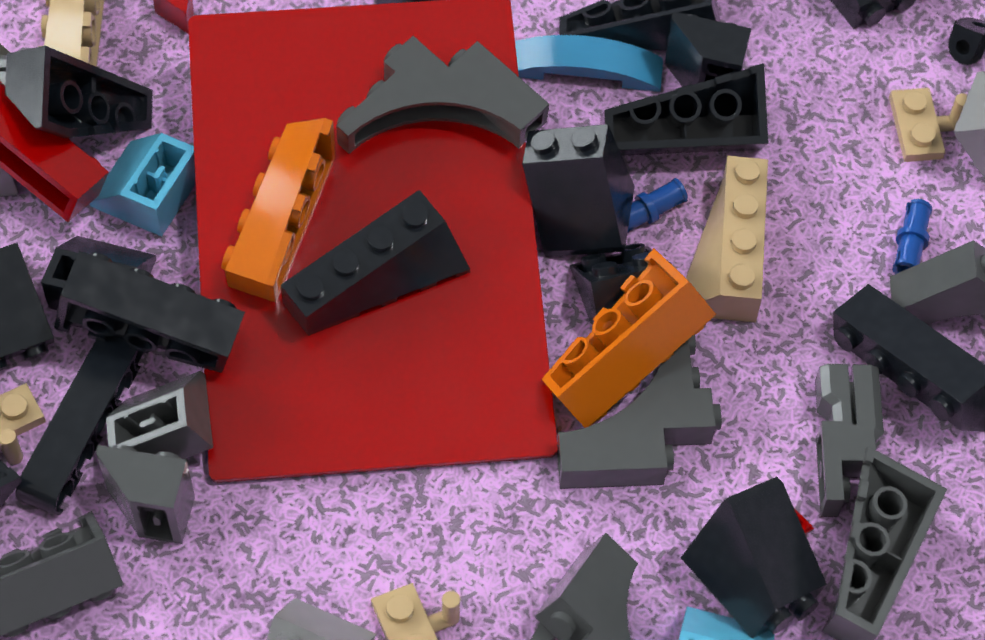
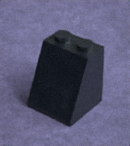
(578, 190)
(22, 318)
(758, 559)

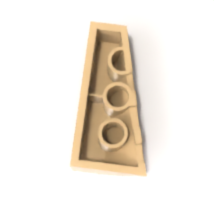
(74, 28)
(731, 248)

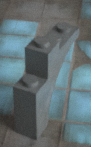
(423, 88)
(944, 285)
(640, 439)
(592, 595)

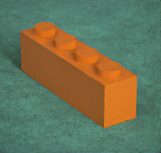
(281, 208)
(628, 340)

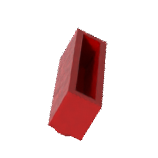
(47, 164)

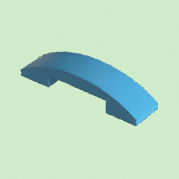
(589, 58)

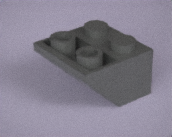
(165, 419)
(149, 490)

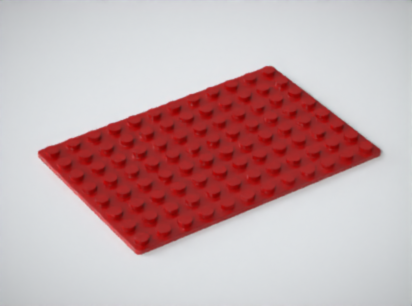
(404, 383)

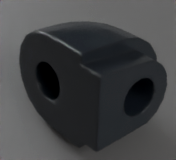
(967, 40)

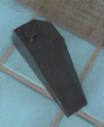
(634, 21)
(74, 96)

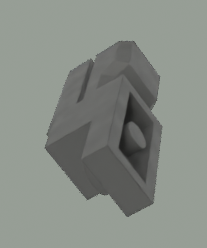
(852, 424)

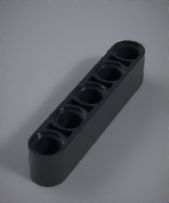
(77, 425)

